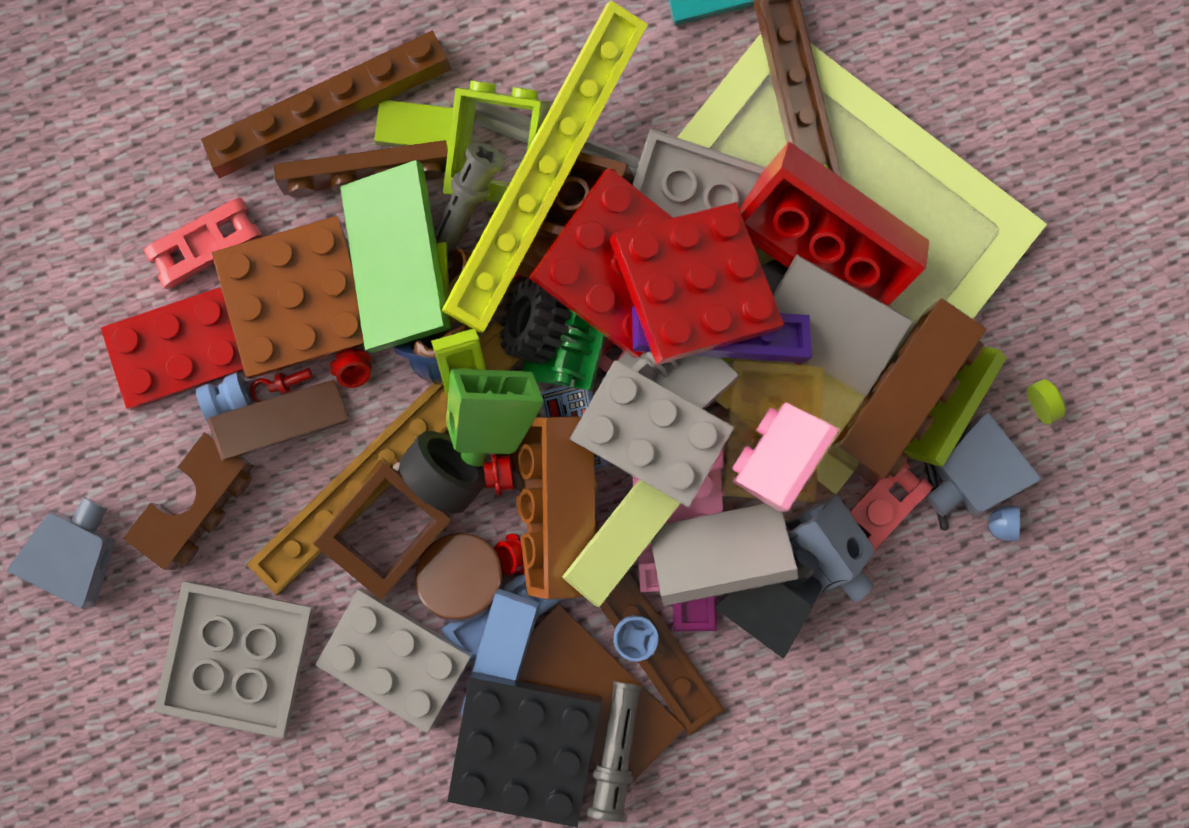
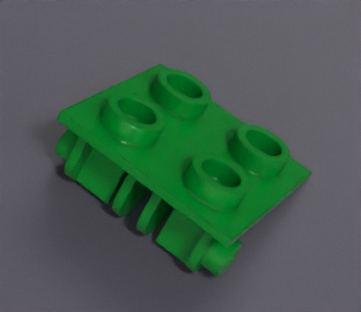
(575, 360)

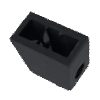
(775, 610)

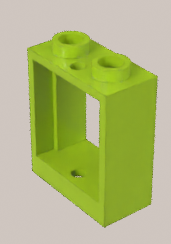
(463, 123)

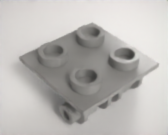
(692, 377)

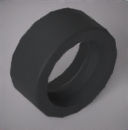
(439, 473)

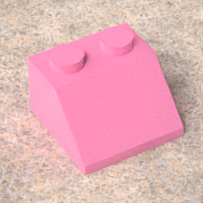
(784, 455)

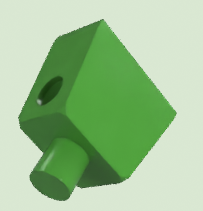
(490, 411)

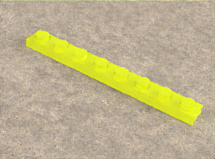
(544, 167)

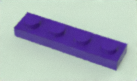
(788, 344)

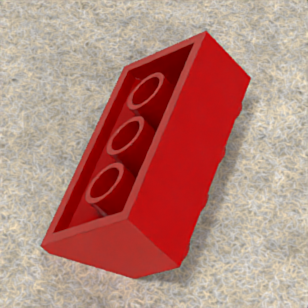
(824, 219)

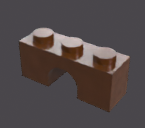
(171, 537)

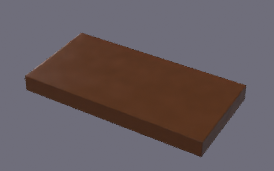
(571, 659)

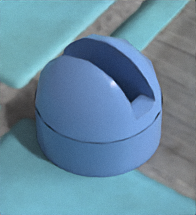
(1005, 523)

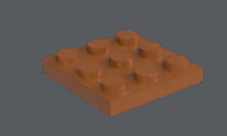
(291, 296)

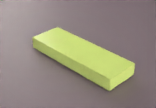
(620, 542)

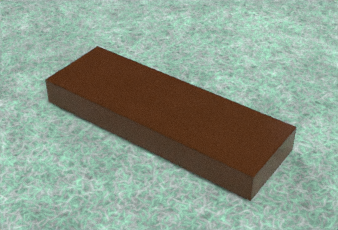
(277, 420)

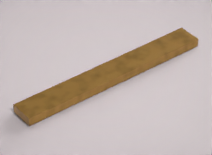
(293, 546)

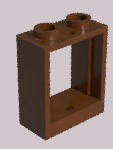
(354, 562)

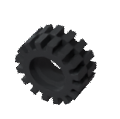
(533, 324)

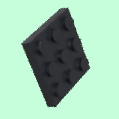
(524, 749)

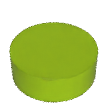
(1046, 401)

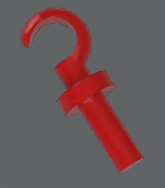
(282, 383)

